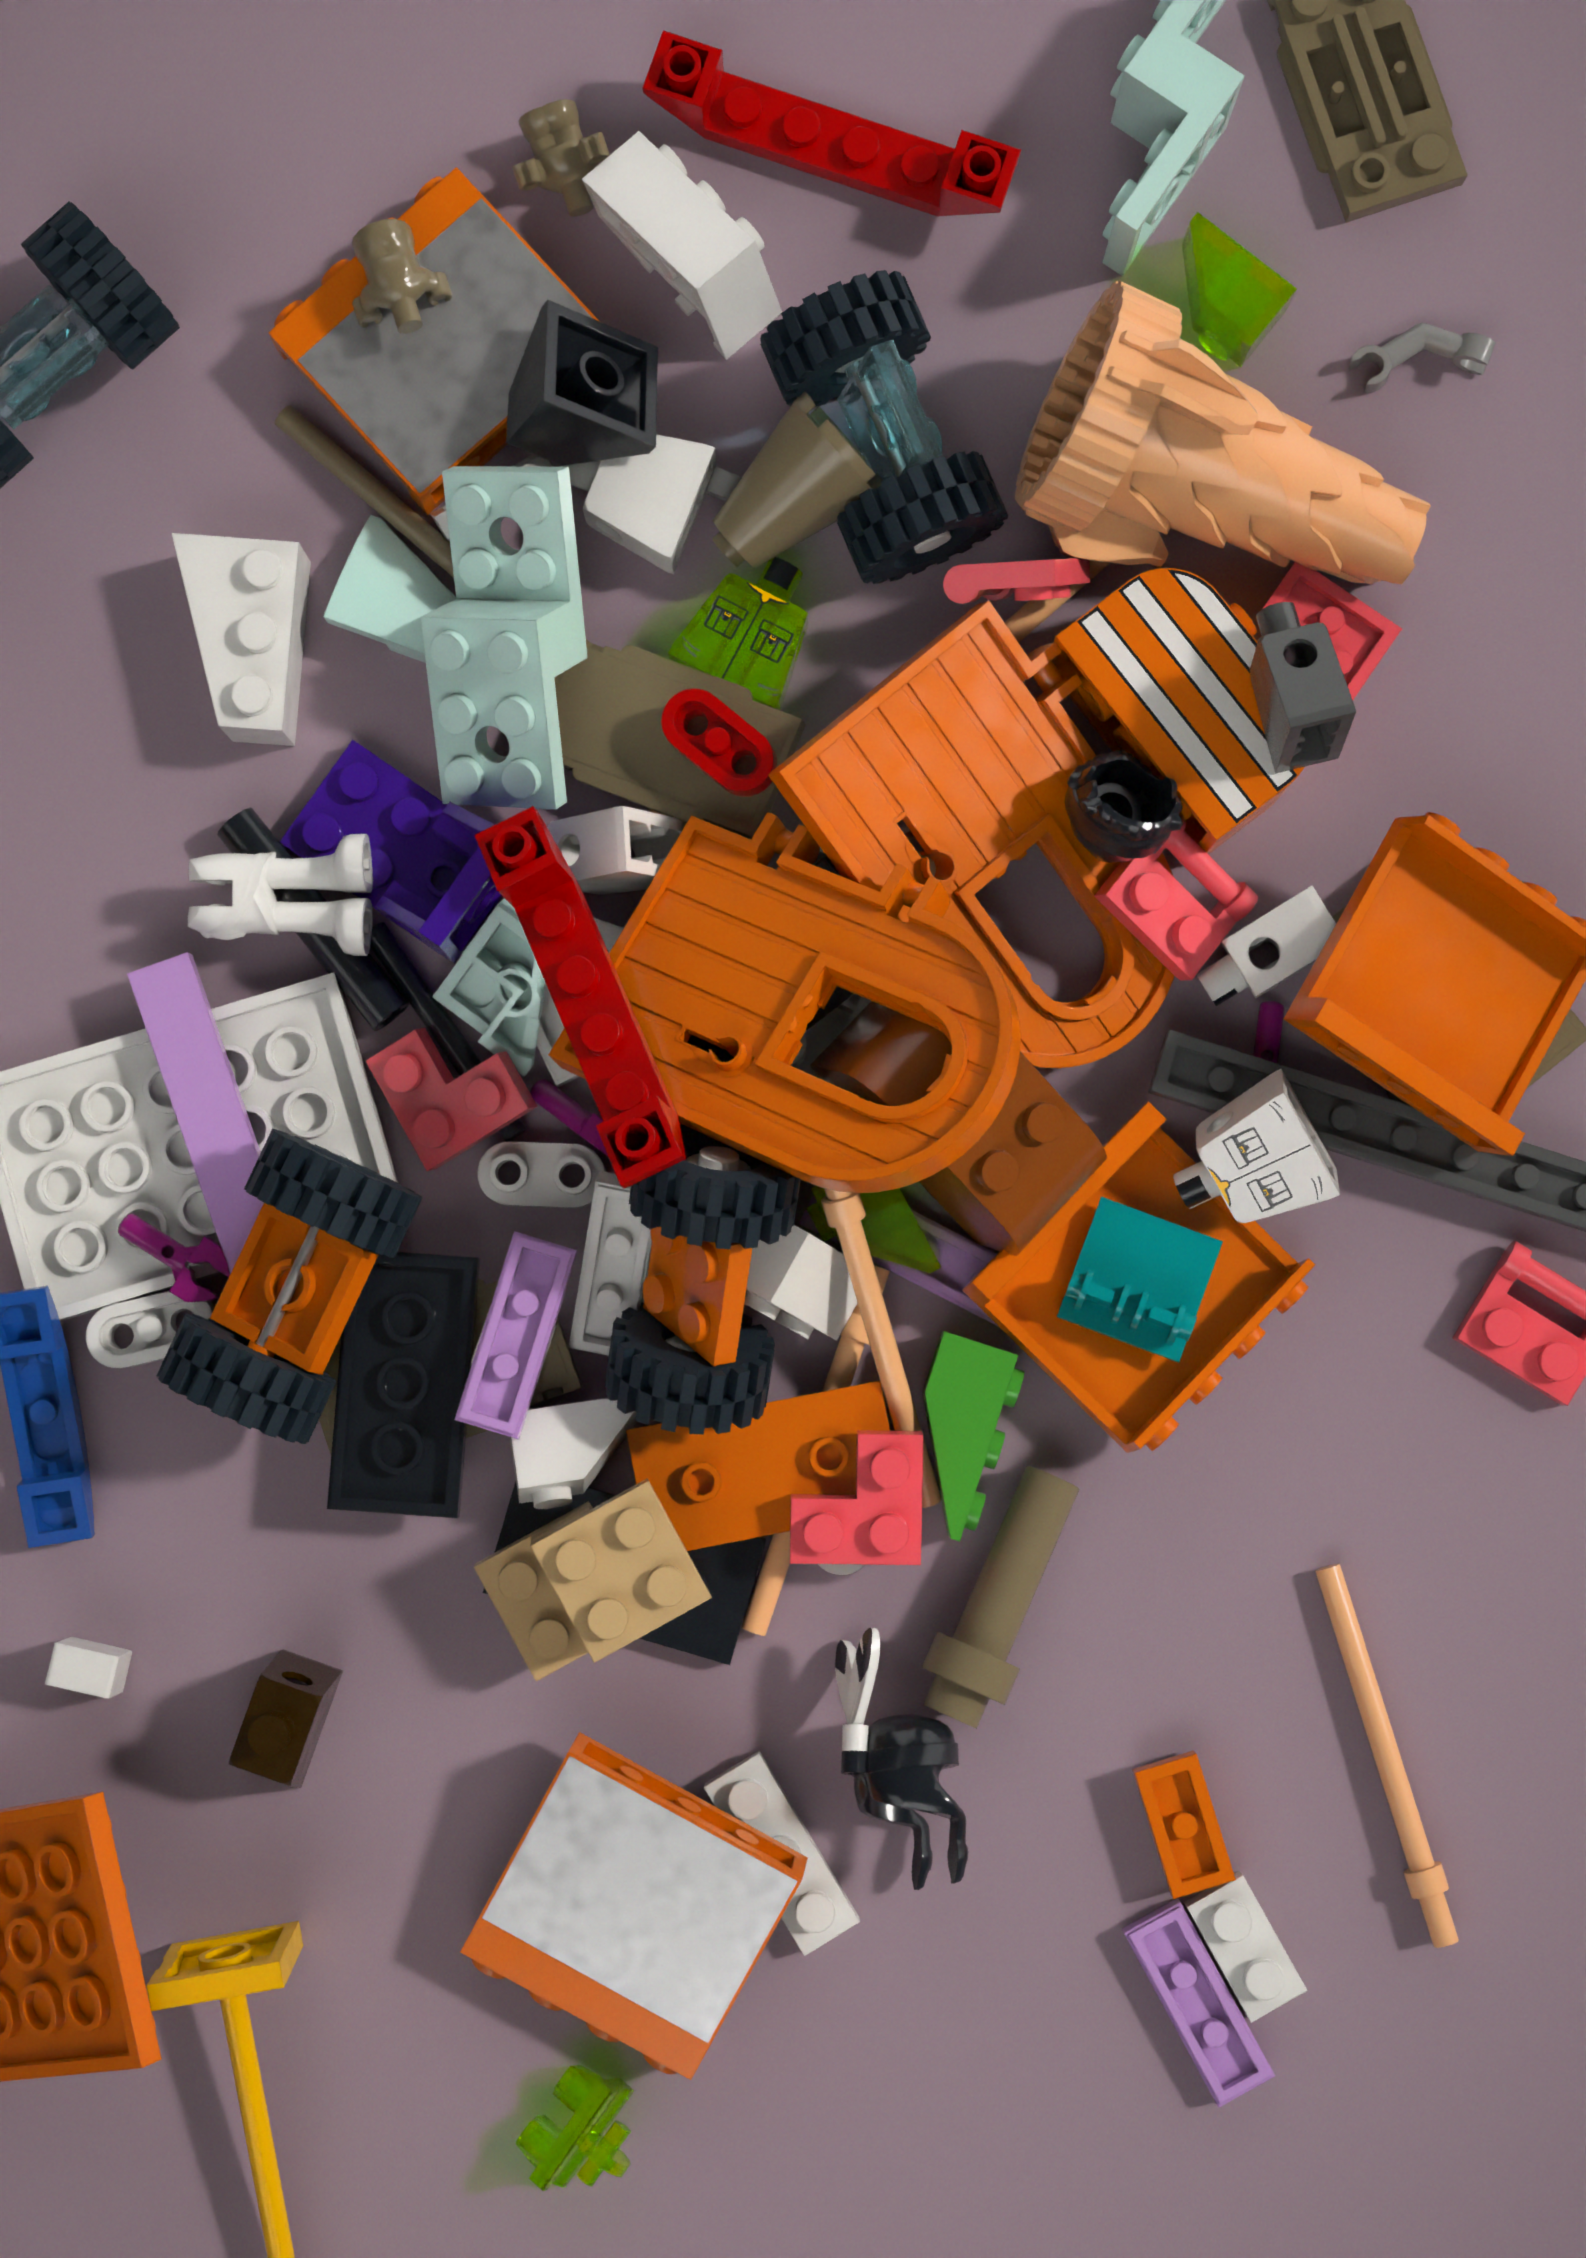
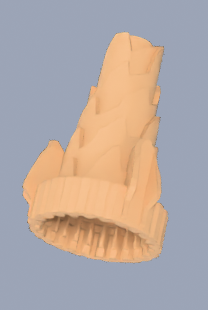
(1161, 439)

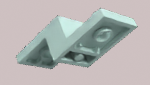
(1178, 107)
(505, 636)

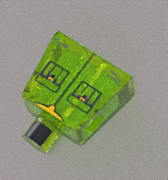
(748, 633)

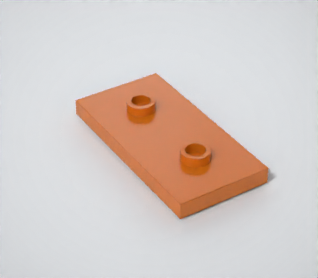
(743, 1479)

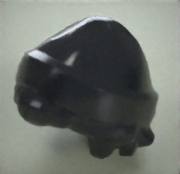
(1121, 807)

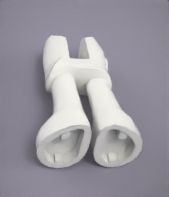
(258, 911)

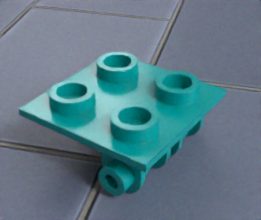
(1140, 1279)

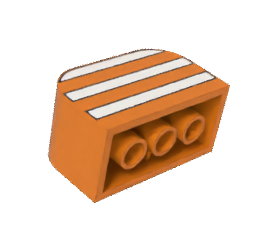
(1175, 689)

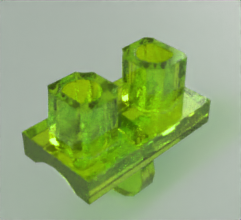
(562, 2152)

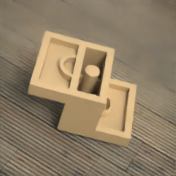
(592, 1580)

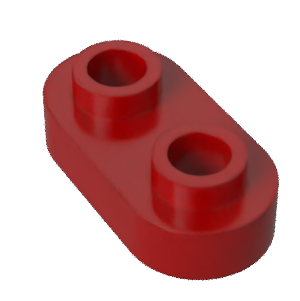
(721, 744)

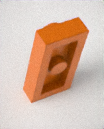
(1183, 1824)

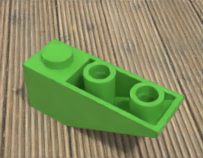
(962, 1407)

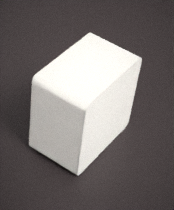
(88, 1667)

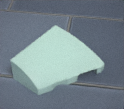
(386, 591)
(499, 988)

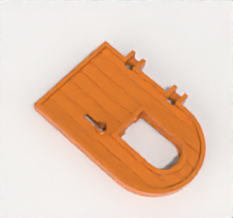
(978, 782)
(750, 960)

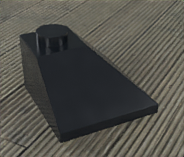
(583, 391)

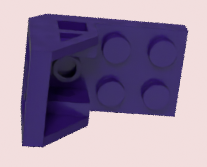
(422, 851)

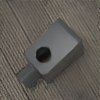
(1299, 690)

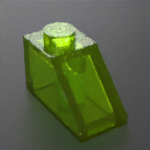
(1230, 292)
(888, 1227)

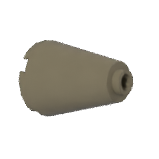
(792, 487)

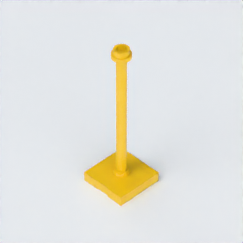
(227, 1970)

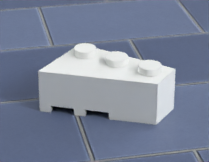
(686, 239)
(250, 629)

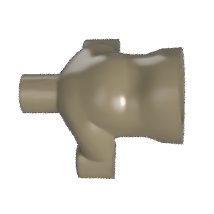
(559, 154)
(394, 276)

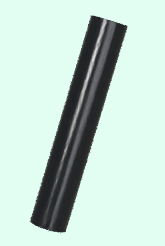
(357, 976)

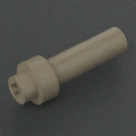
(973, 1661)

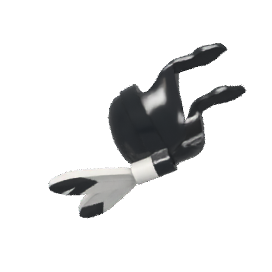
(897, 1761)

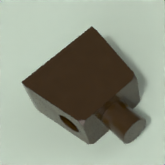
(285, 1718)

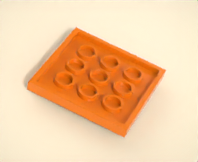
(68, 1946)

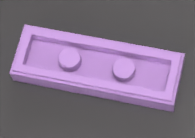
(516, 1335)
(1198, 2002)

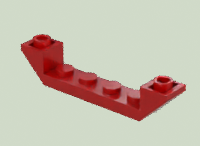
(825, 141)
(636, 1109)

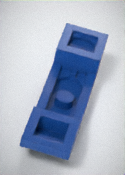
(45, 1420)

